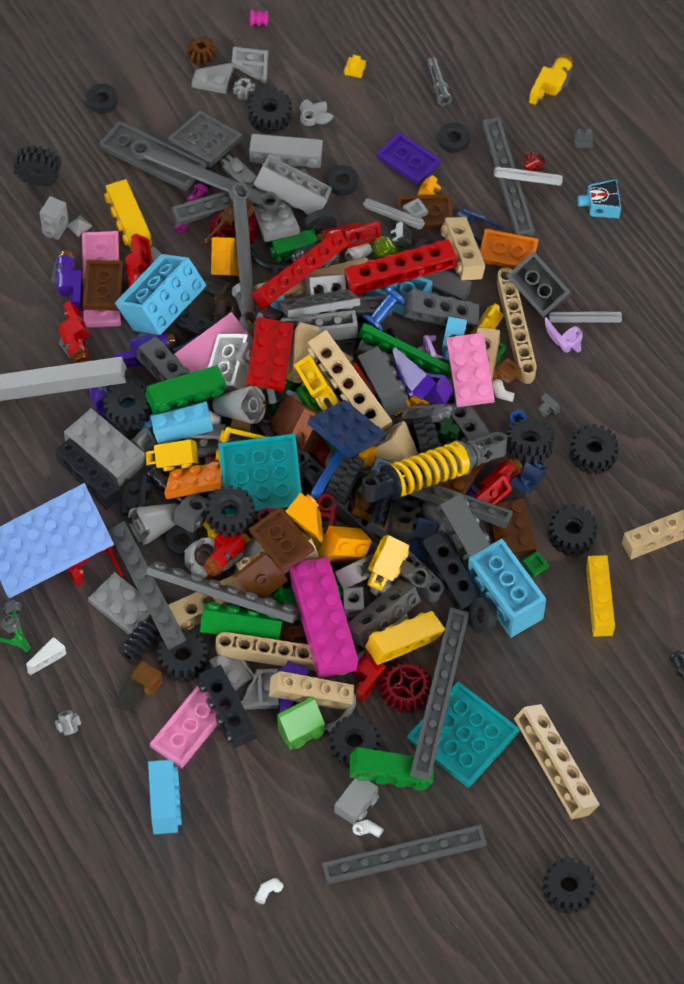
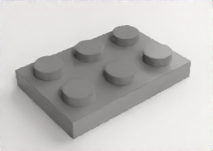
(278, 223)
(120, 603)

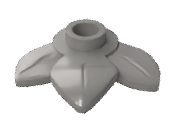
(315, 112)

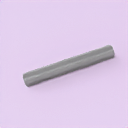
(525, 175)
(393, 213)
(585, 316)

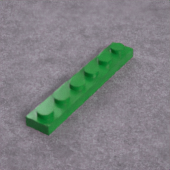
(388, 343)

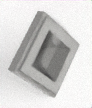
(79, 226)

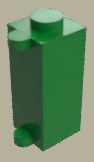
(285, 247)

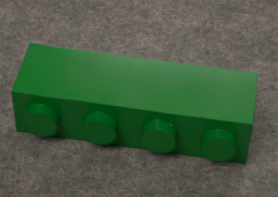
(185, 389)
(237, 620)
(385, 768)

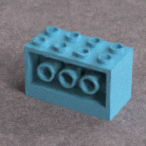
(160, 294)
(508, 586)

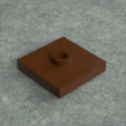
(261, 576)

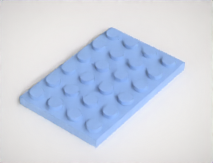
(50, 540)

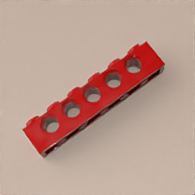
(299, 269)
(410, 269)

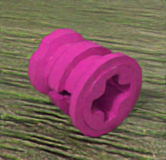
(258, 18)

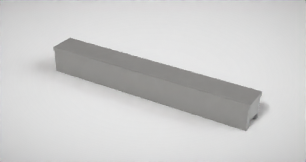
(62, 378)

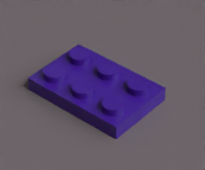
(408, 158)

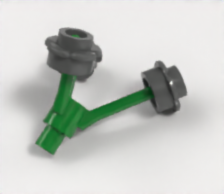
(11, 624)

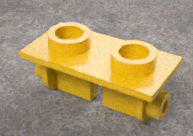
(490, 318)

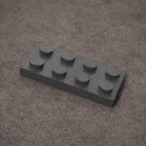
(313, 304)

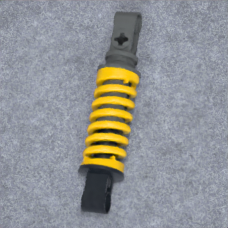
(432, 467)

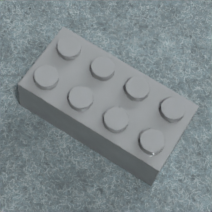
(106, 447)

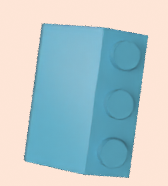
(182, 422)

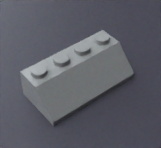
(292, 185)

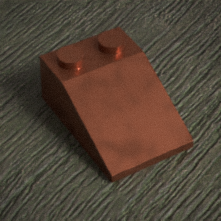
(293, 419)

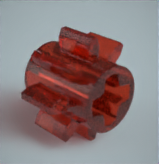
(534, 162)

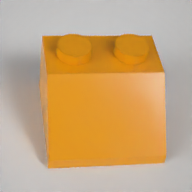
(224, 257)
(306, 514)
(344, 544)

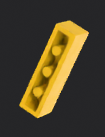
(126, 211)
(600, 596)
(404, 637)

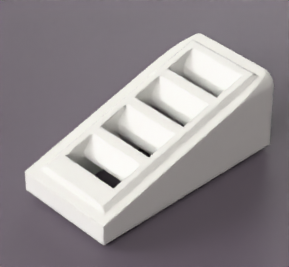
(48, 654)

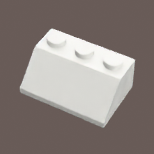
(225, 355)

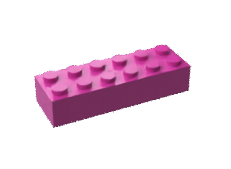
(323, 617)

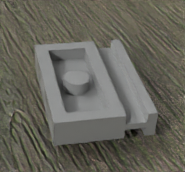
(235, 669)

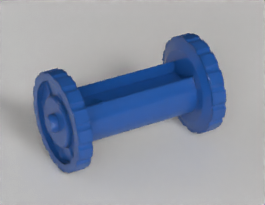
(384, 308)

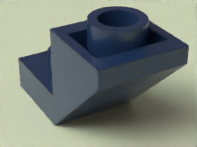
(529, 476)
(424, 529)

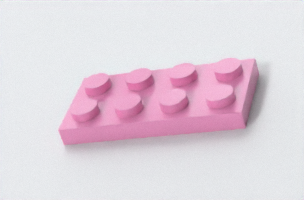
(470, 370)

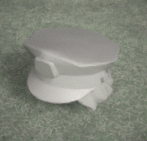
(197, 554)

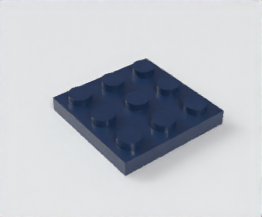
(347, 429)

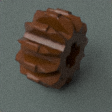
(201, 50)

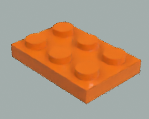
(506, 249)
(194, 480)

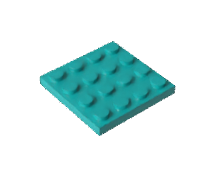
(263, 468)
(470, 735)

